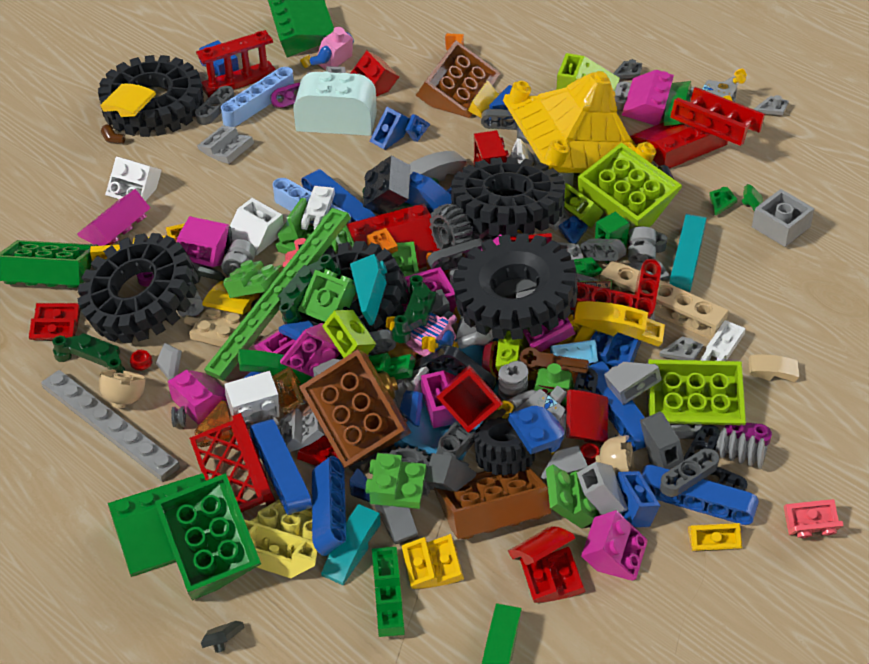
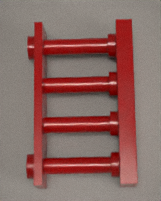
(240, 78)
(717, 116)

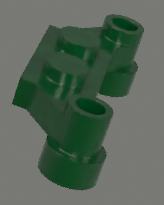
(295, 290)
(417, 311)
(88, 348)

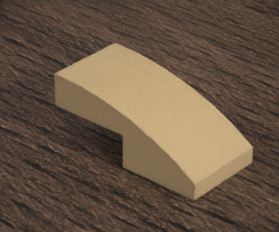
(768, 366)

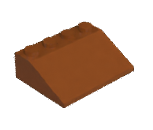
(456, 81)
(354, 409)
(494, 502)

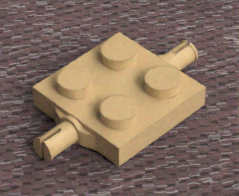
(213, 326)

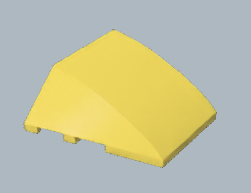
(283, 540)

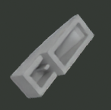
(438, 165)

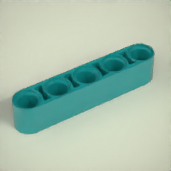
(688, 252)

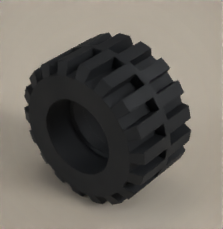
(500, 448)

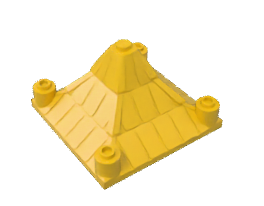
(572, 124)

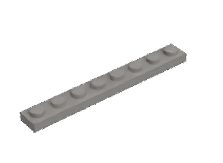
(111, 425)

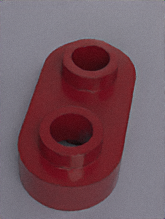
(489, 358)

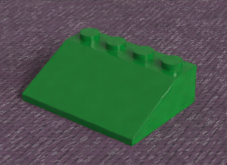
(301, 23)
(45, 263)
(141, 528)
(207, 535)

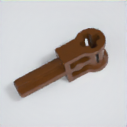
(545, 359)

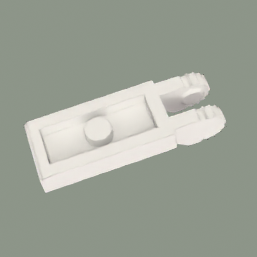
(317, 206)
(724, 342)

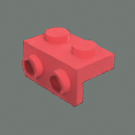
(812, 517)

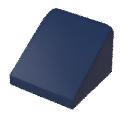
(358, 486)

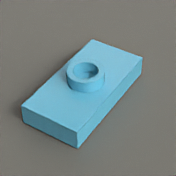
(580, 350)

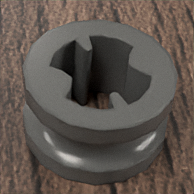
(178, 416)

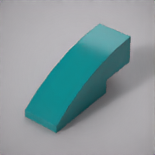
(359, 531)

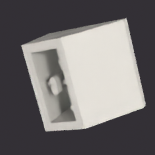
(132, 175)
(256, 224)
(253, 398)

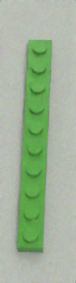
(269, 303)

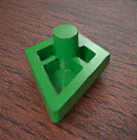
(751, 197)
(722, 199)
(587, 267)

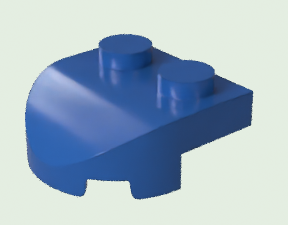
(615, 349)
(537, 429)

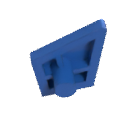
(416, 127)
(573, 229)
(294, 330)
(412, 406)

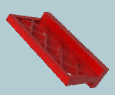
(248, 454)

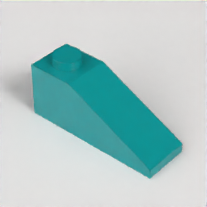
(369, 284)

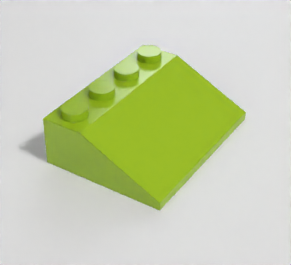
(629, 186)
(698, 392)

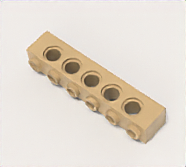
(671, 302)

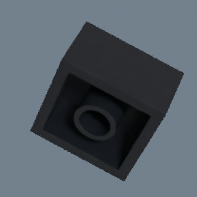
(386, 185)

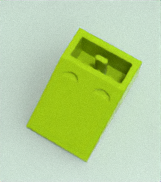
(577, 66)

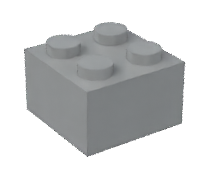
(782, 217)

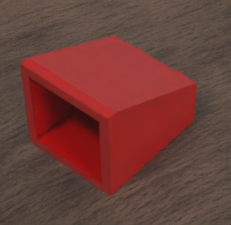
(469, 399)

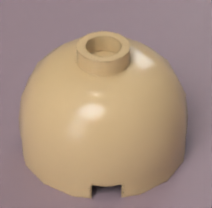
(121, 387)
(618, 454)

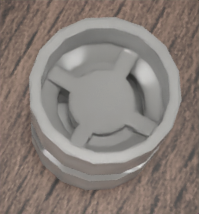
(641, 244)
(238, 252)

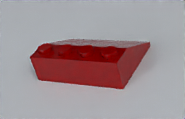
(678, 143)
(404, 226)

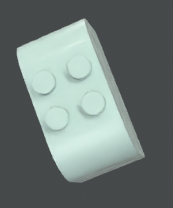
(335, 104)

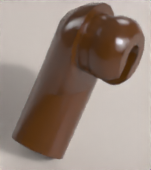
(110, 136)

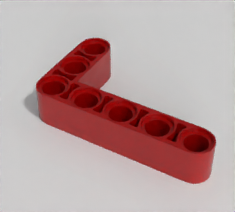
(639, 300)

